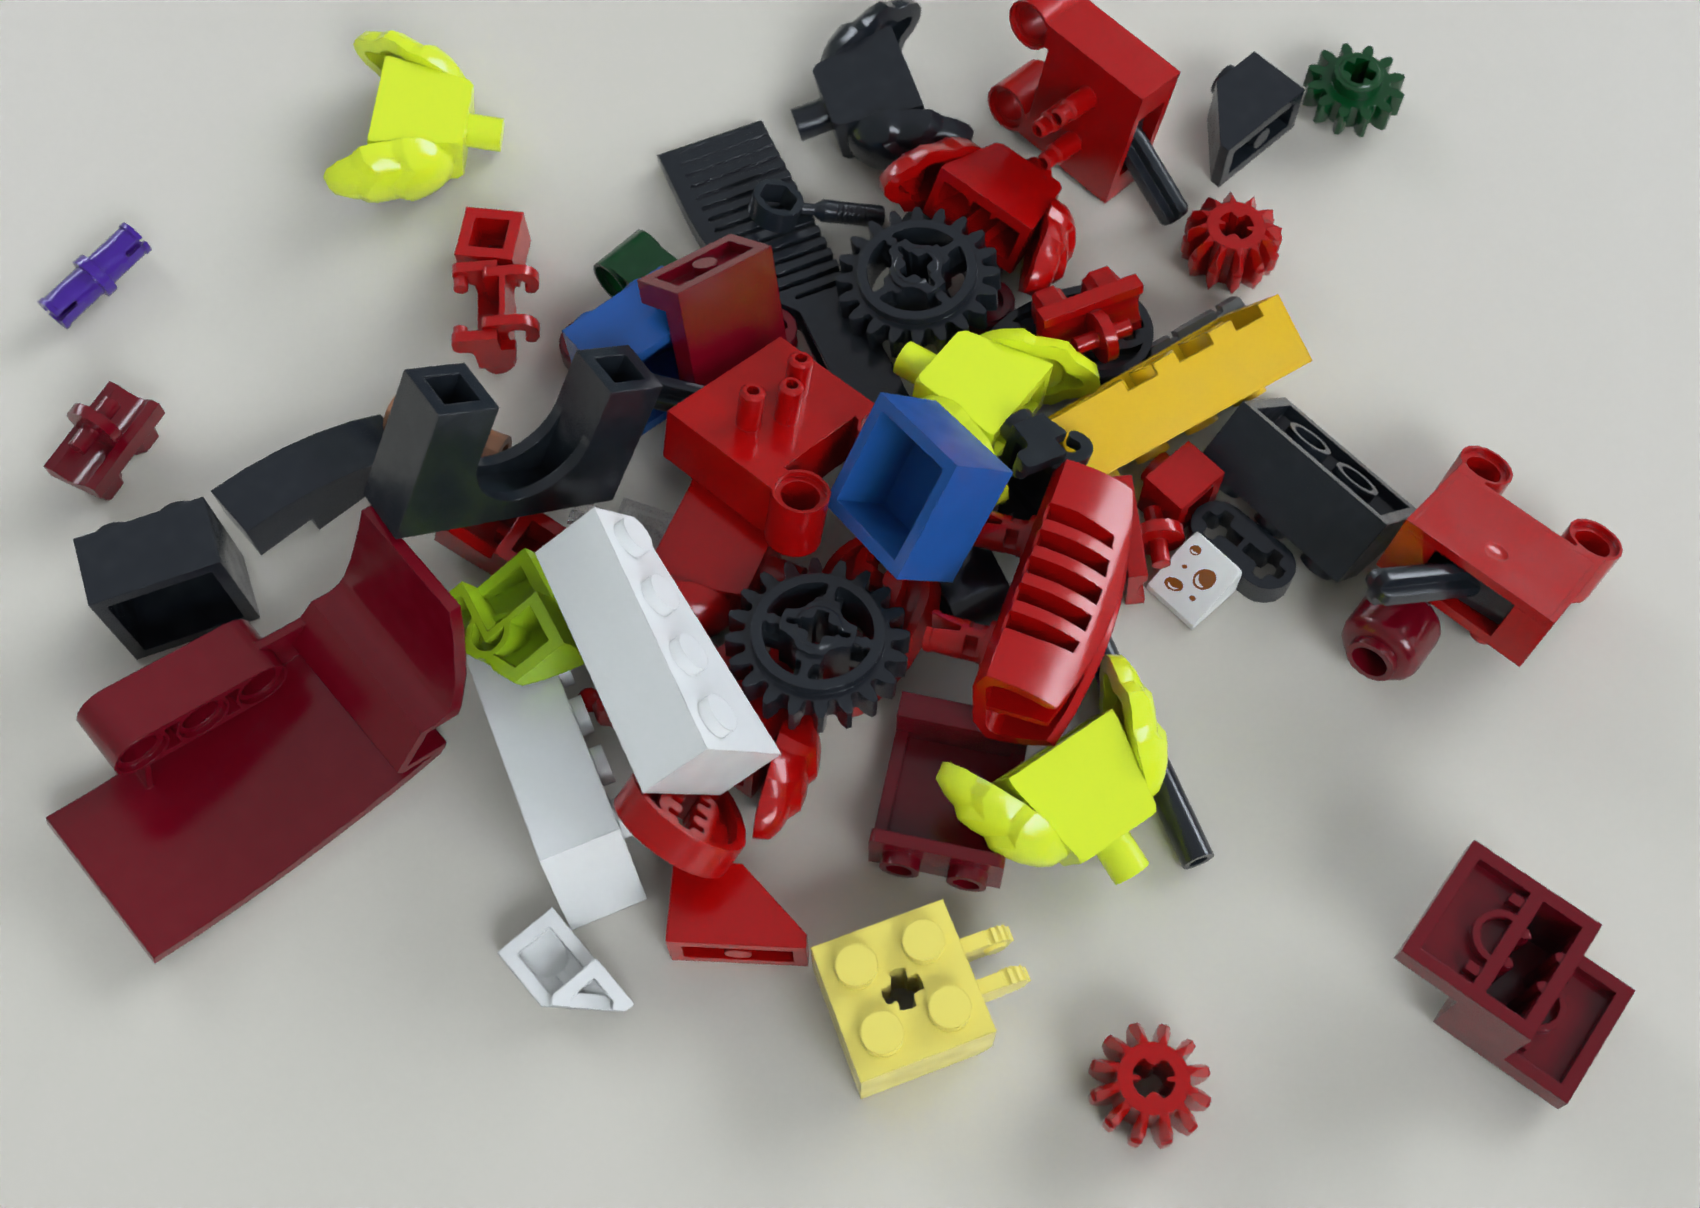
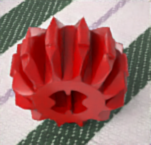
(1231, 242)
(1151, 1111)

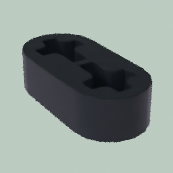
(1247, 547)

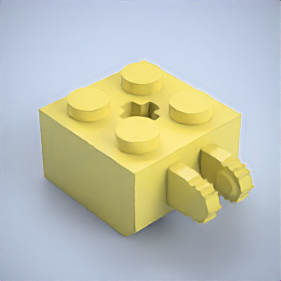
(949, 1004)

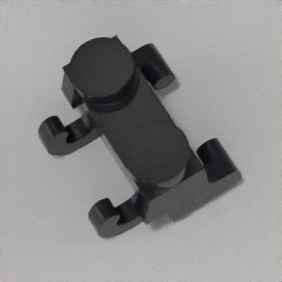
(1033, 456)

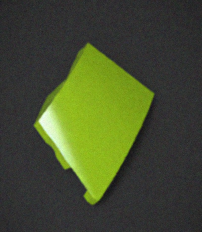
(517, 623)

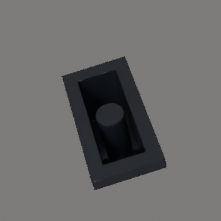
(1248, 113)

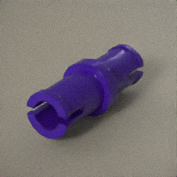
(95, 275)

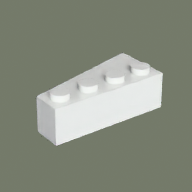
(652, 660)
(561, 792)

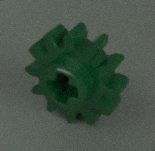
(1353, 90)

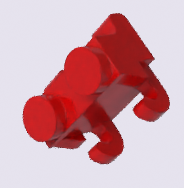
(497, 321)

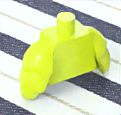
(417, 125)
(995, 375)
(1080, 792)

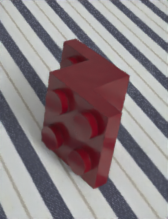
(1516, 974)

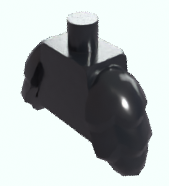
(870, 90)

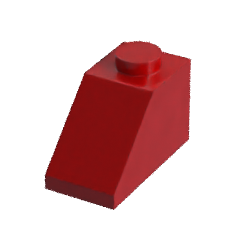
(731, 921)

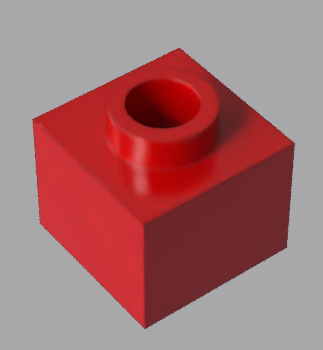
(493, 236)
(1180, 483)

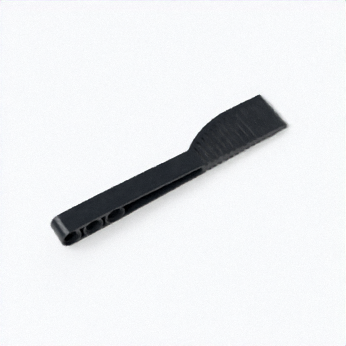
(713, 191)

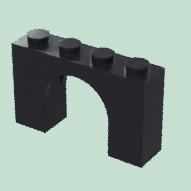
(431, 449)

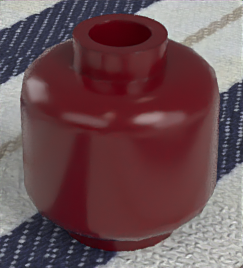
(1390, 639)

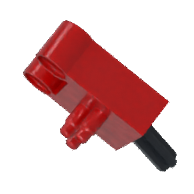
(1090, 101)

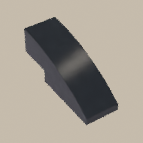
(302, 482)

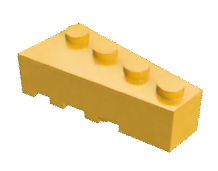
(1186, 385)

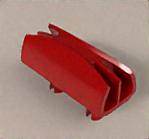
(1056, 611)

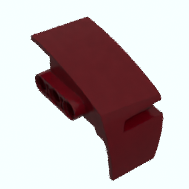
(264, 747)

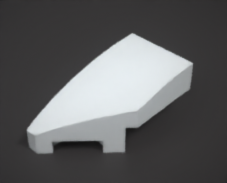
(561, 969)

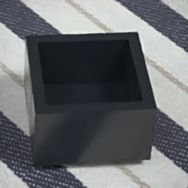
(165, 577)

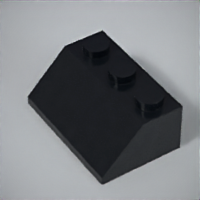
(1307, 487)

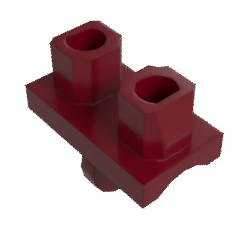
(105, 440)

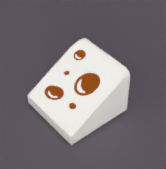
(1195, 580)

